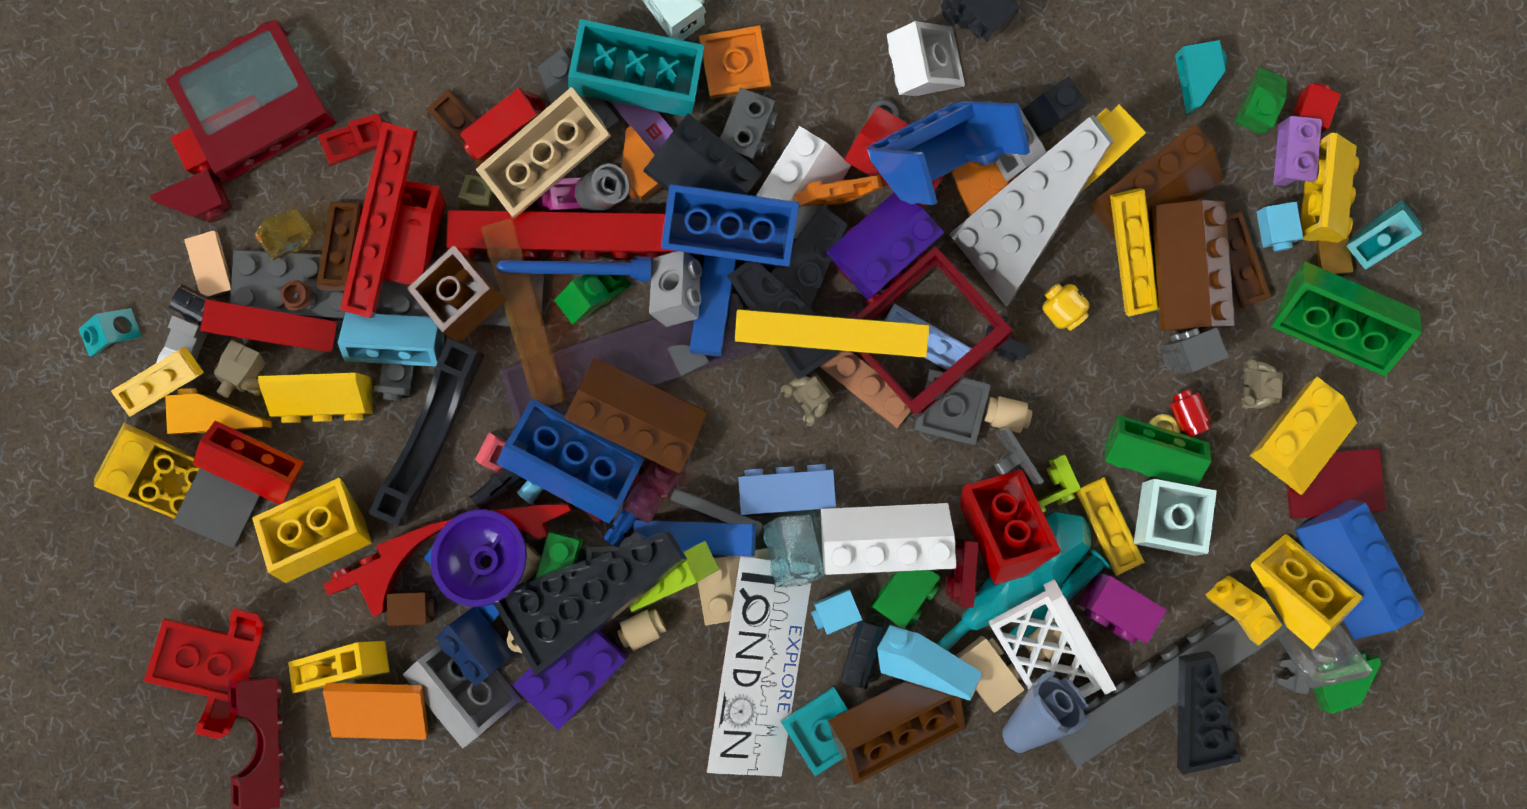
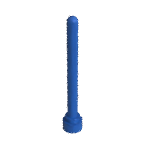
(636, 268)

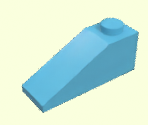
(925, 663)

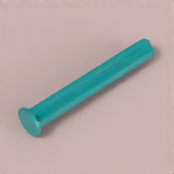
(1070, 587)

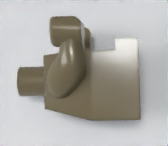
(239, 370)
(1262, 383)
(812, 393)

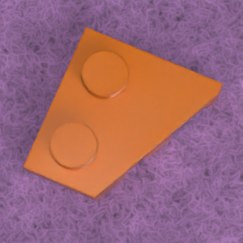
(837, 192)

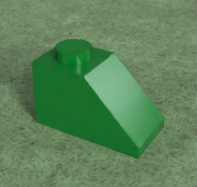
(1262, 102)

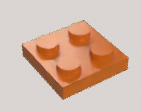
(735, 61)

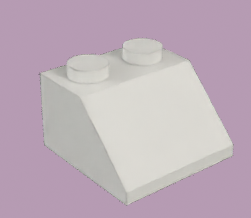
(925, 59)

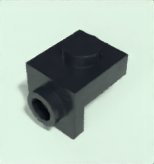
(1011, 349)

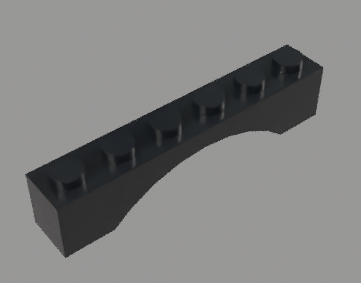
(412, 469)

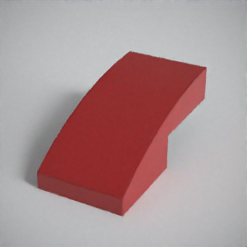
(351, 141)

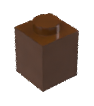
(411, 608)

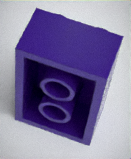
(573, 679)

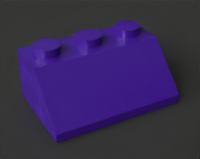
(884, 244)

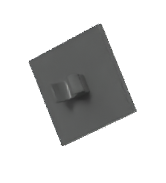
(1016, 457)

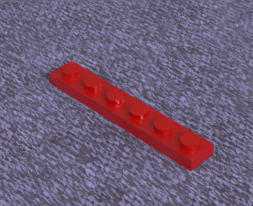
(378, 220)

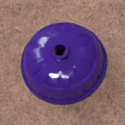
(460, 555)

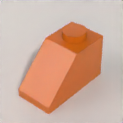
(635, 159)

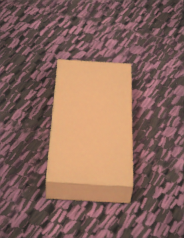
(209, 264)

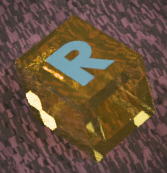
(284, 233)

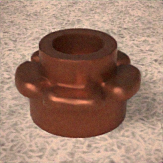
(288, 291)

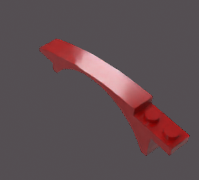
(378, 575)

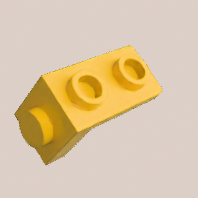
(1246, 607)

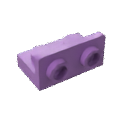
(1297, 150)

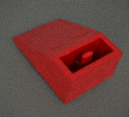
(415, 232)

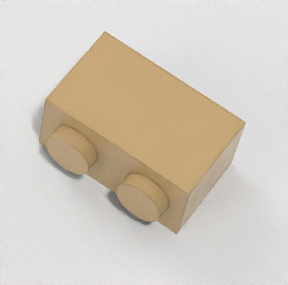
(998, 682)

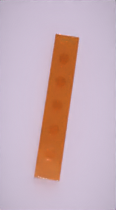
(524, 315)

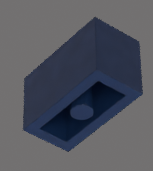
(474, 646)

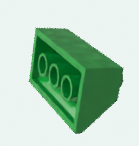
(1347, 319)

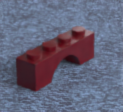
(259, 781)

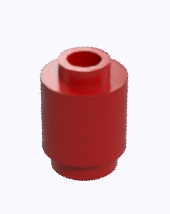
(1190, 412)

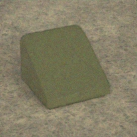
(475, 195)

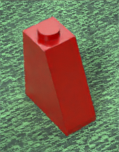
(501, 123)

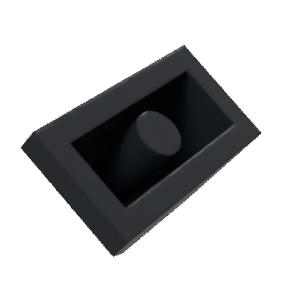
(1054, 106)

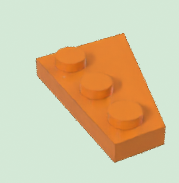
(978, 184)

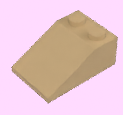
(719, 588)

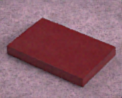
(1344, 477)

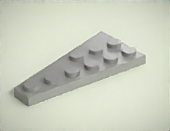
(1021, 219)

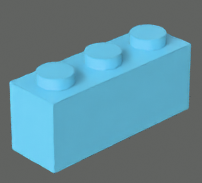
(390, 339)

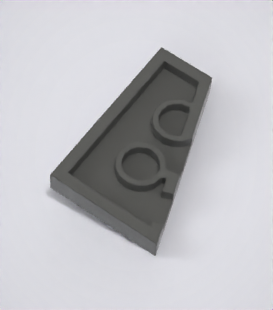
(555, 80)

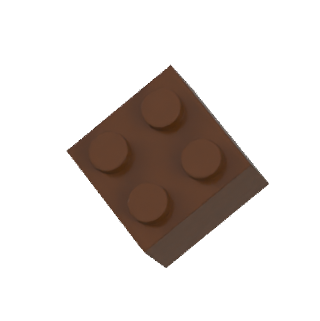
(456, 294)

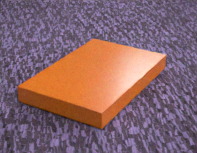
(376, 711)

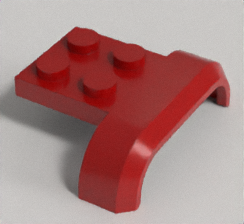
(204, 661)

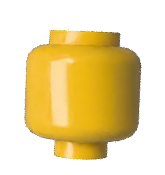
(1065, 306)

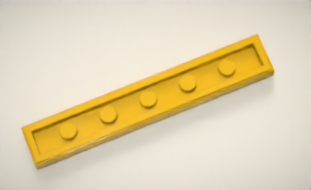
(832, 333)

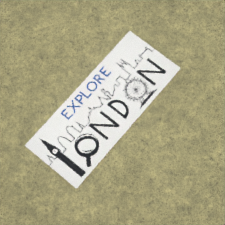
(758, 673)

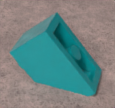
(1199, 71)
(1385, 234)

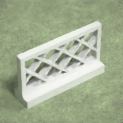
(1071, 632)

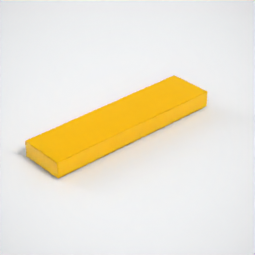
(1134, 251)

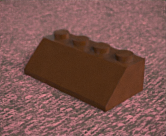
(1174, 174)
(1193, 265)
(636, 415)
(894, 727)

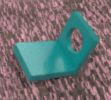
(100, 332)

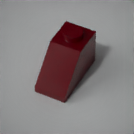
(197, 197)

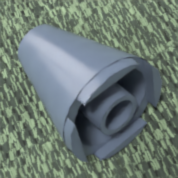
(1045, 714)

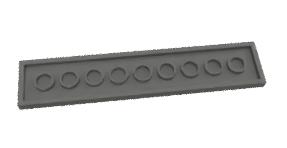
(259, 282)

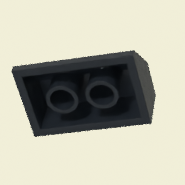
(700, 160)

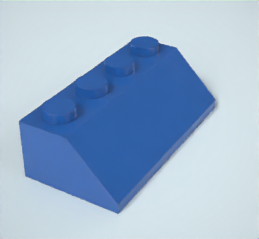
(729, 225)
(570, 461)
(1357, 552)

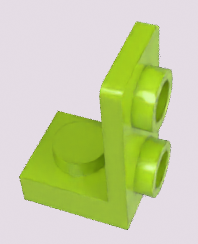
(1061, 474)

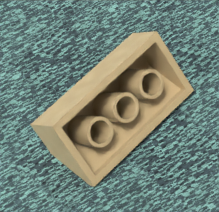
(544, 152)

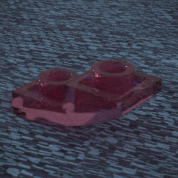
(651, 491)

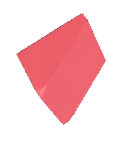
(491, 451)

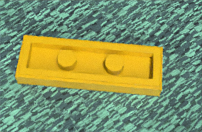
(157, 381)
(1109, 526)

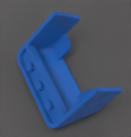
(944, 142)

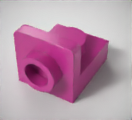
(560, 197)

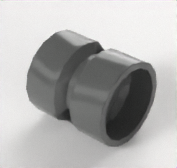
(602, 188)

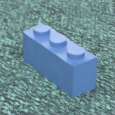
(787, 490)

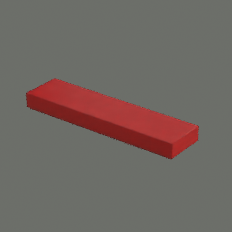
(268, 326)

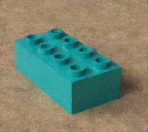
(635, 68)

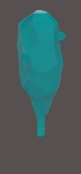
(993, 600)

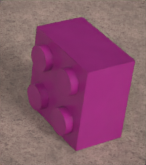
(1128, 612)

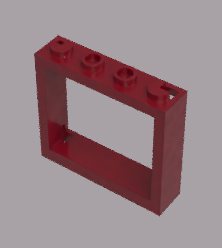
(902, 284)

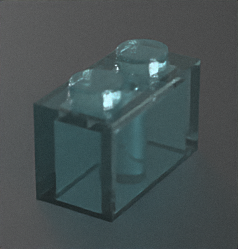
(793, 550)

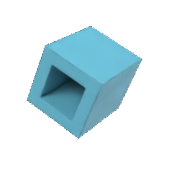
(1280, 226)
(836, 611)

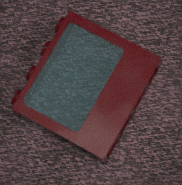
(249, 101)

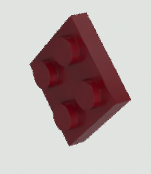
(963, 579)

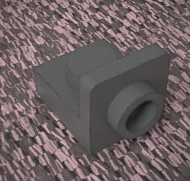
(396, 381)

